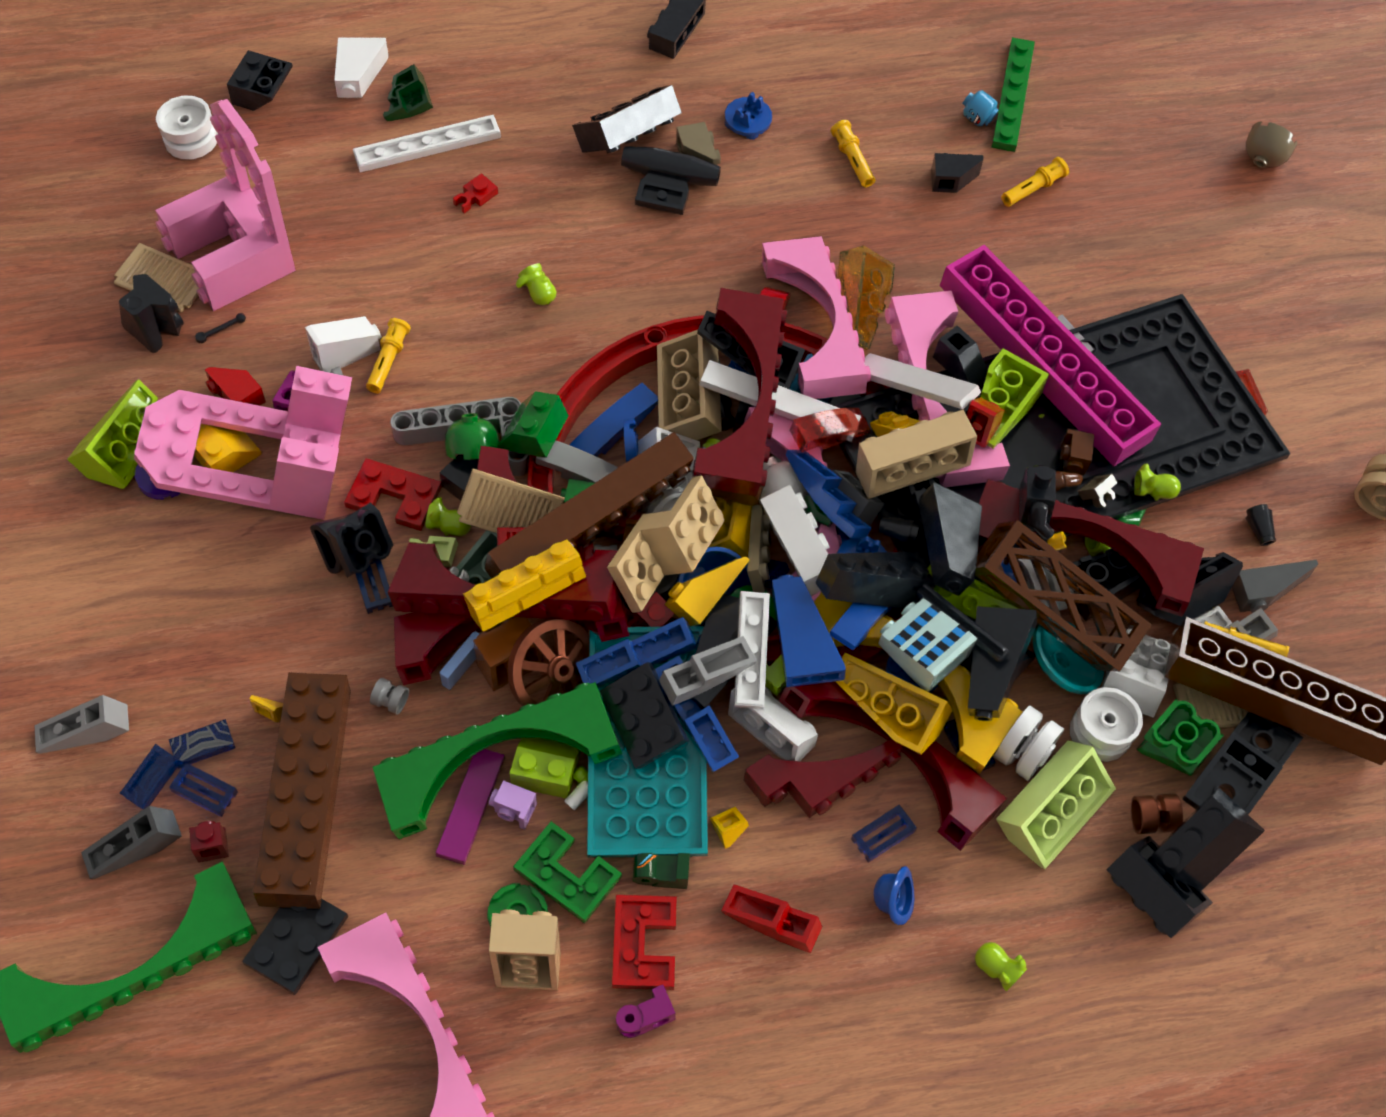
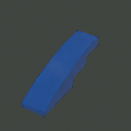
(609, 426)
(823, 488)

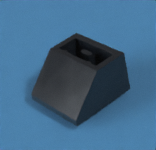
(257, 80)

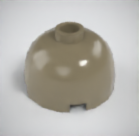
(1269, 145)

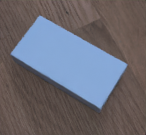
(459, 663)

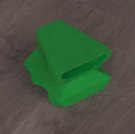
(1181, 738)

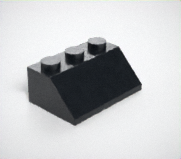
(1207, 841)
(1153, 890)

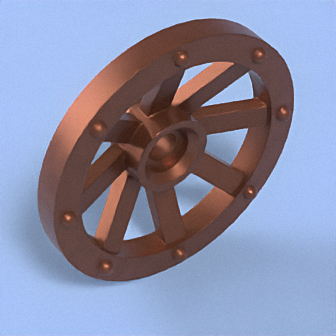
(551, 662)

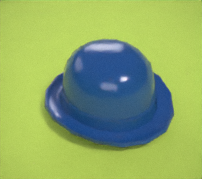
(895, 895)

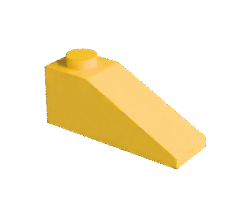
(700, 594)

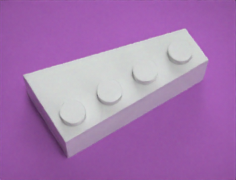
(797, 534)

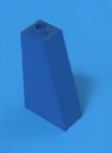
(804, 640)

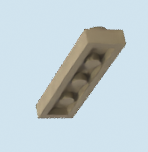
(758, 549)

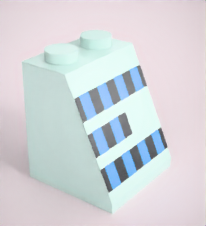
(926, 643)

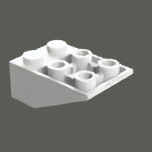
(1143, 674)

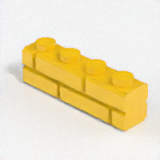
(524, 585)

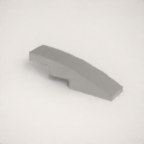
(575, 463)

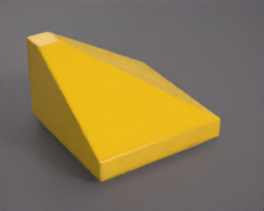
(267, 708)
(729, 826)

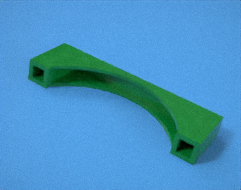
(414, 779)
(41, 1009)

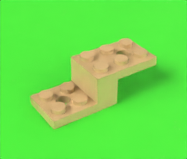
(666, 544)

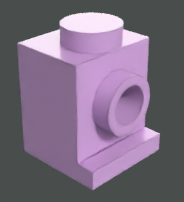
(513, 803)

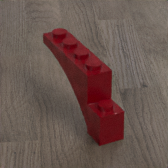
(819, 782)

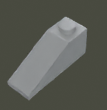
(83, 725)

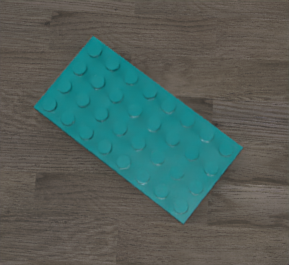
(650, 807)

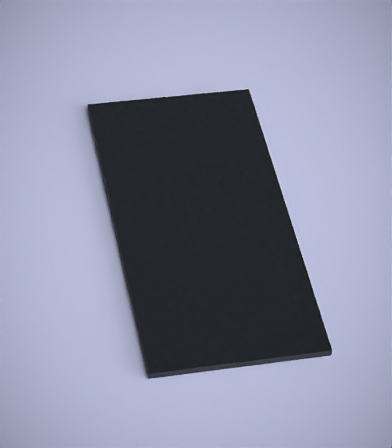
(1172, 368)

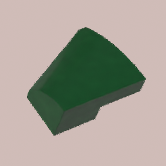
(408, 95)

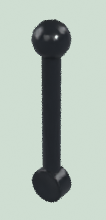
(202, 337)

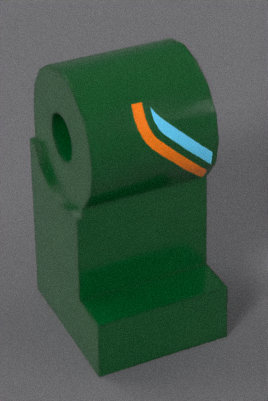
(661, 870)

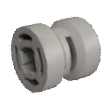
(389, 696)

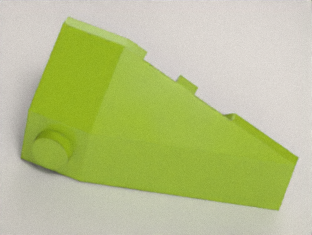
(1013, 387)
(110, 446)

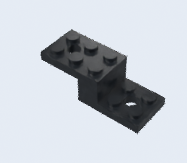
(1244, 765)

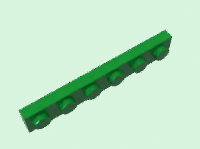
(1013, 94)

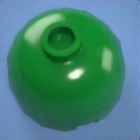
(468, 436)

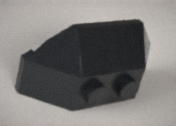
(1210, 589)

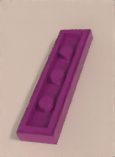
(470, 806)

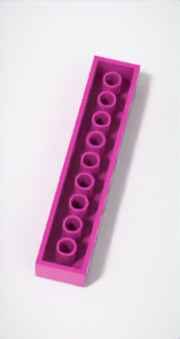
(1028, 329)

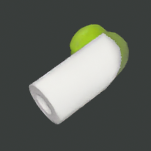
(580, 793)

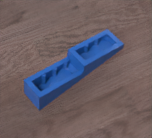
(628, 655)
(703, 728)

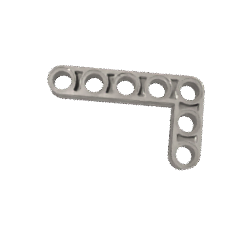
(445, 415)

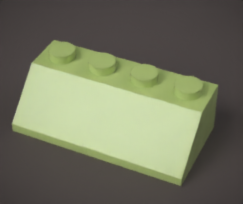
(1057, 803)

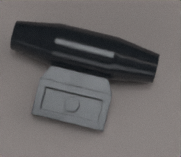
(667, 176)

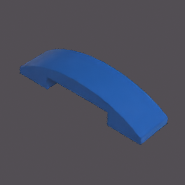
(857, 622)

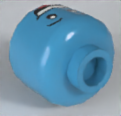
(980, 108)

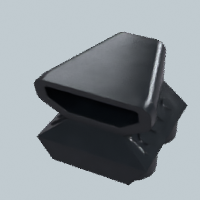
(148, 312)
(353, 540)

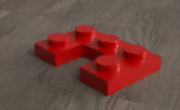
(410, 487)
(630, 965)

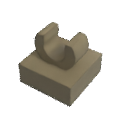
(1097, 488)

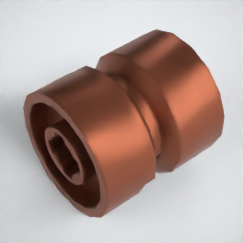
(1151, 813)

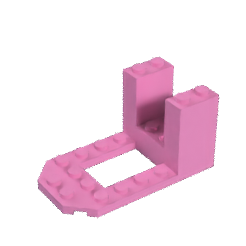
(233, 209)
(305, 455)

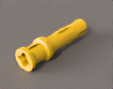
(850, 146)
(1043, 177)
(390, 346)

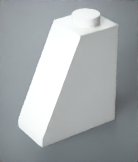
(358, 64)
(342, 342)

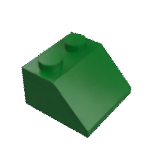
(535, 425)

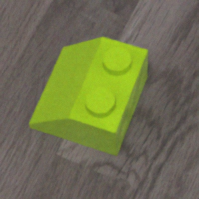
(544, 766)

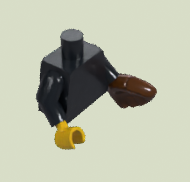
(1038, 499)

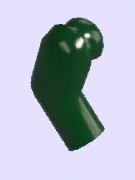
(818, 514)

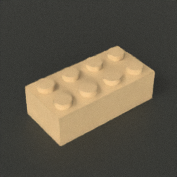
(681, 401)
(915, 453)
(525, 950)

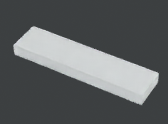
(754, 627)

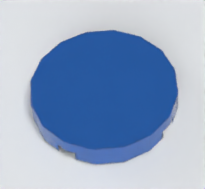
(630, 439)

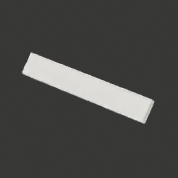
(426, 143)
(921, 381)
(745, 388)

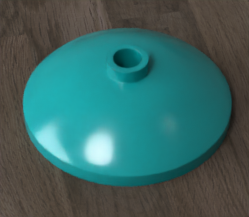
(1063, 665)

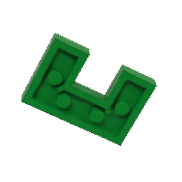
(541, 868)

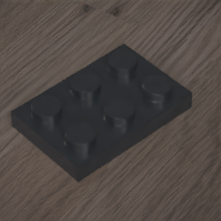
(643, 715)
(290, 941)

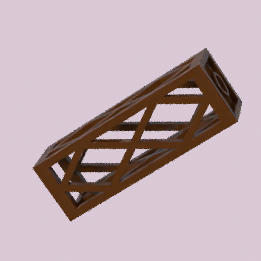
(1068, 576)

